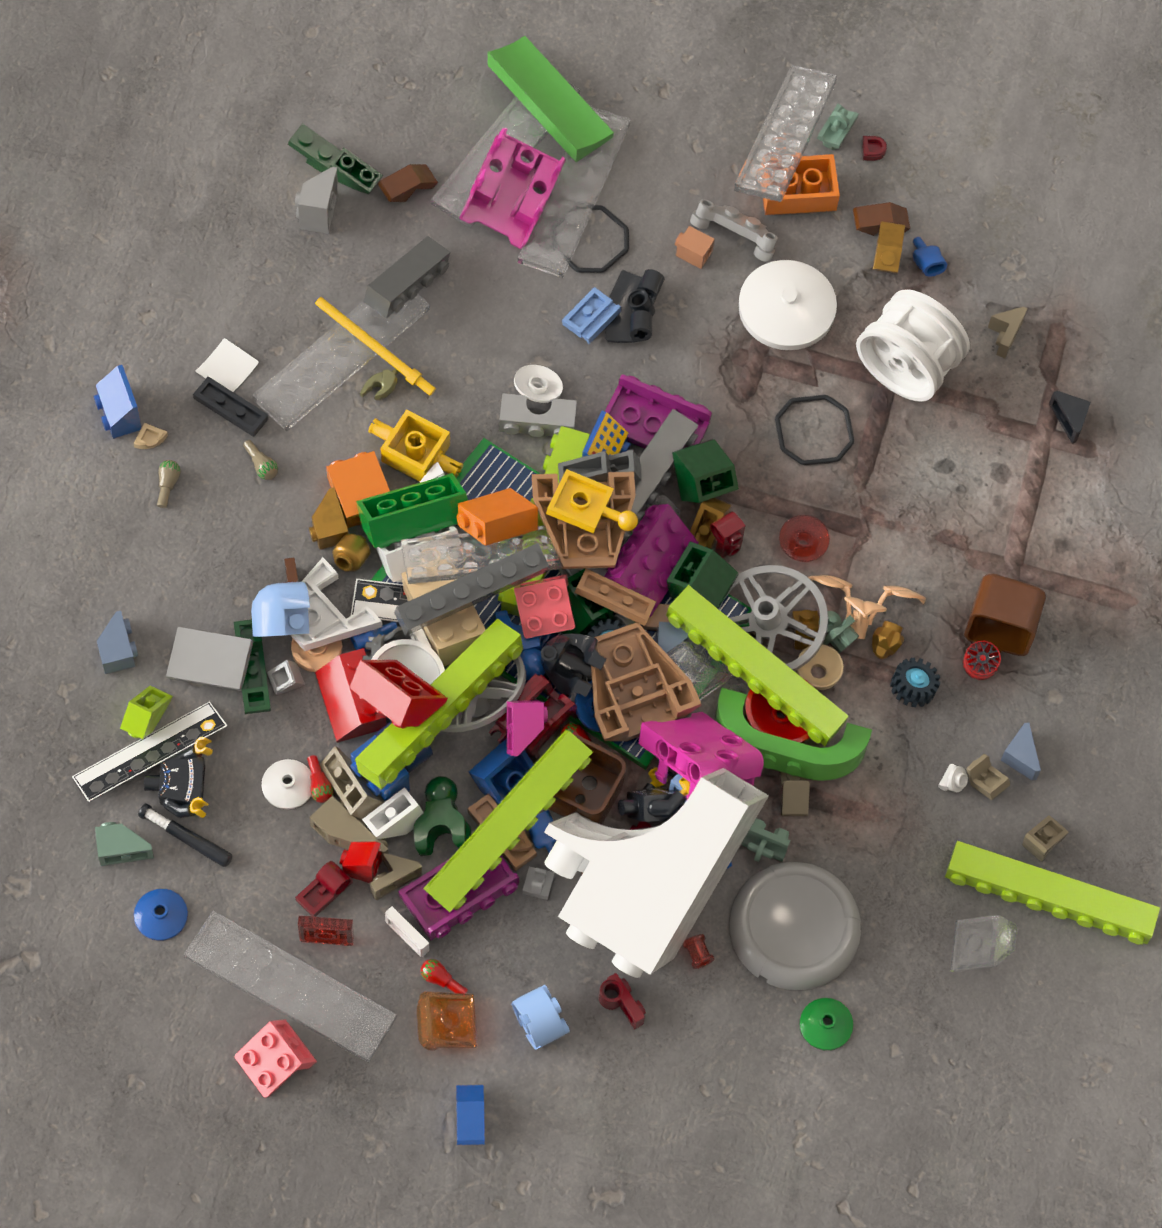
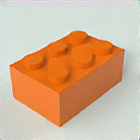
(811, 188)

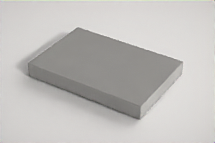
(209, 658)

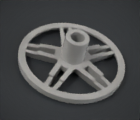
(770, 616)
(480, 704)

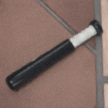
(187, 836)

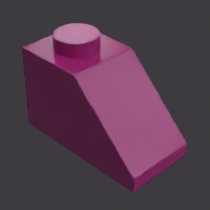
(524, 724)

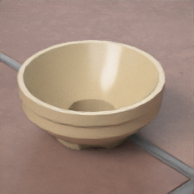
(827, 659)

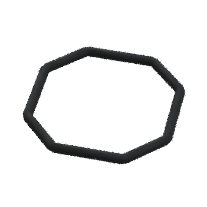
(618, 256)
(814, 461)

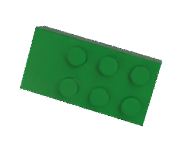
(411, 510)

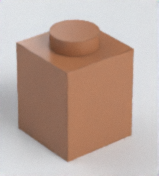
(694, 247)

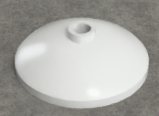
(413, 655)

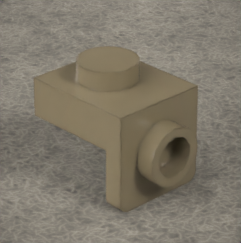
(987, 778)

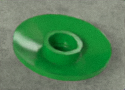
(822, 1035)

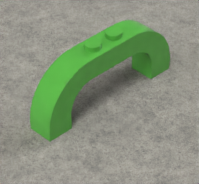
(793, 756)

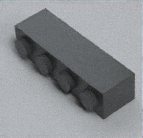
(407, 277)

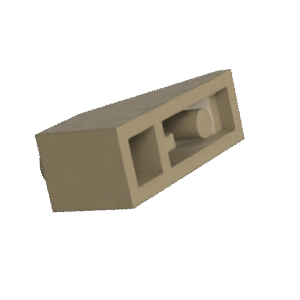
(349, 787)

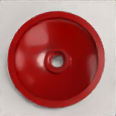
(765, 719)

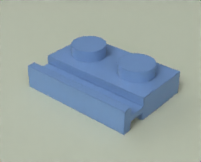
(591, 315)

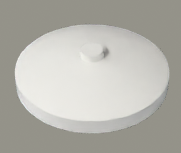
(787, 305)

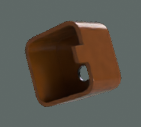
(1005, 614)
(610, 775)

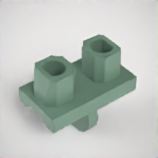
(837, 127)
(839, 633)
(766, 843)

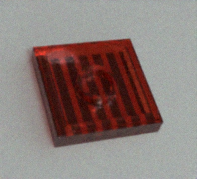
(326, 930)

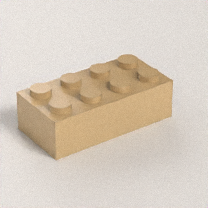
(452, 634)

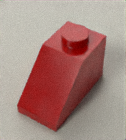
(362, 860)

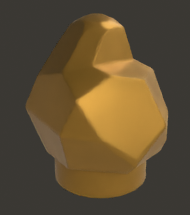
(887, 640)

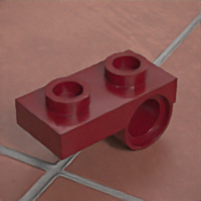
(728, 533)
(324, 889)
(632, 1009)

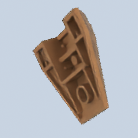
(574, 545)
(637, 684)

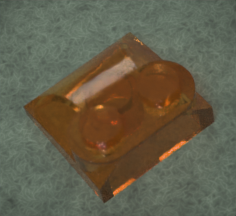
(446, 1020)

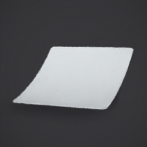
(228, 365)

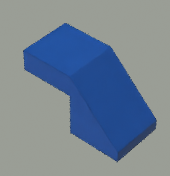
(470, 1114)

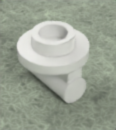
(954, 779)

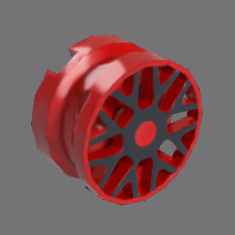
(981, 660)

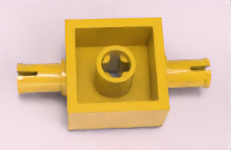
(415, 446)

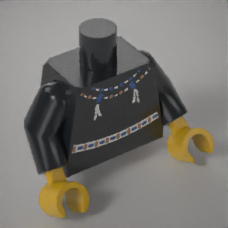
(182, 781)
(652, 802)

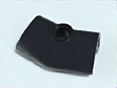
(637, 299)

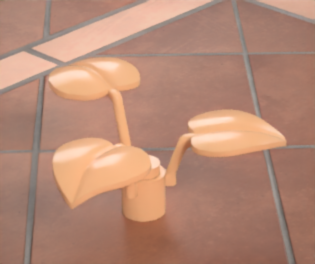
(864, 608)

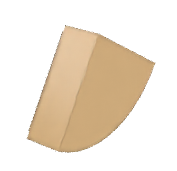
(149, 437)

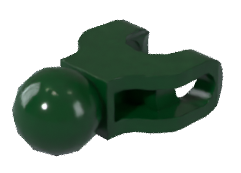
(440, 817)

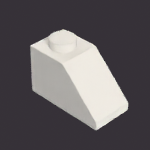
(394, 816)

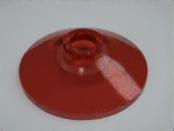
(804, 528)

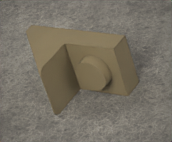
(1007, 325)
(794, 795)
(1044, 837)
(401, 872)

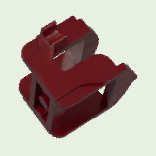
(558, 708)

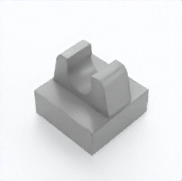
(538, 883)

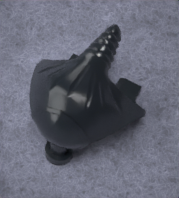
(569, 656)

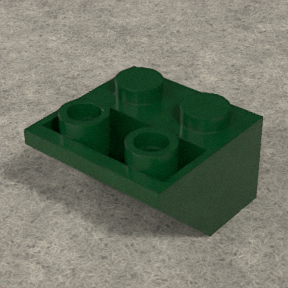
(704, 472)
(704, 572)
(585, 612)

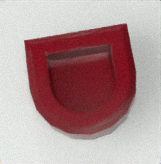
(873, 148)

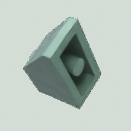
(120, 845)

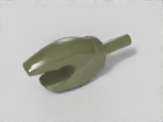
(385, 380)

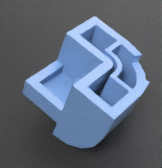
(281, 610)

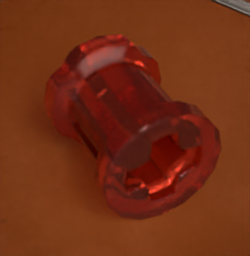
(698, 951)

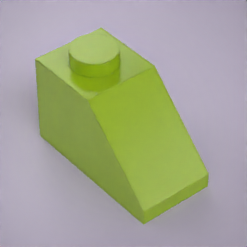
(145, 712)

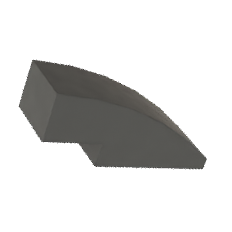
(599, 464)

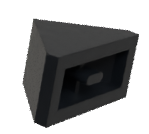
(1070, 412)

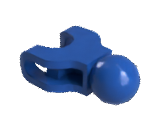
(531, 647)

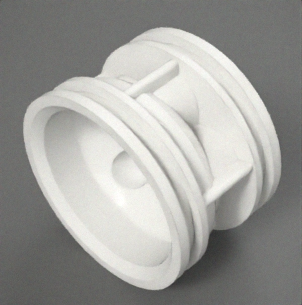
(913, 345)

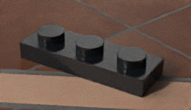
(230, 406)

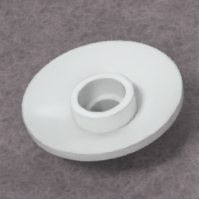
(538, 383)
(287, 795)

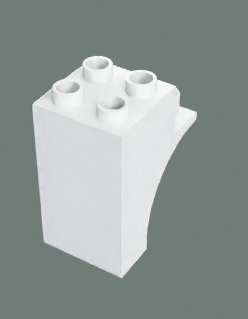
(651, 883)

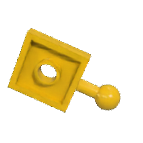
(588, 515)

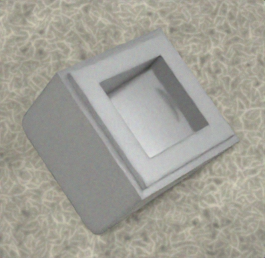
(285, 677)

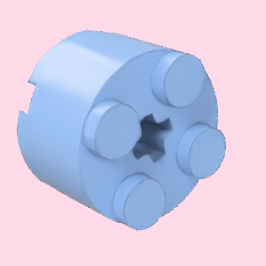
(540, 1017)

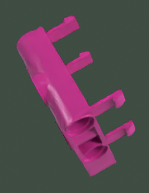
(507, 197)
(698, 748)

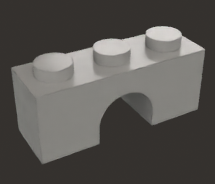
(518, 419)

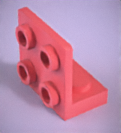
(544, 606)
(274, 1056)

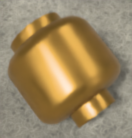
(351, 552)

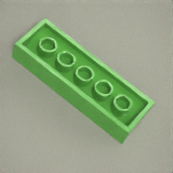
(549, 98)

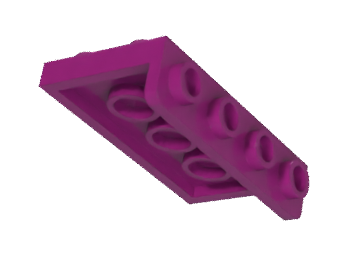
(645, 407)
(652, 553)
(436, 919)

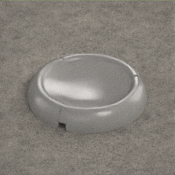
(795, 925)

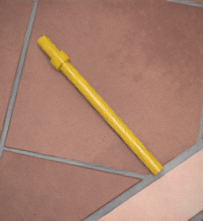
(413, 376)

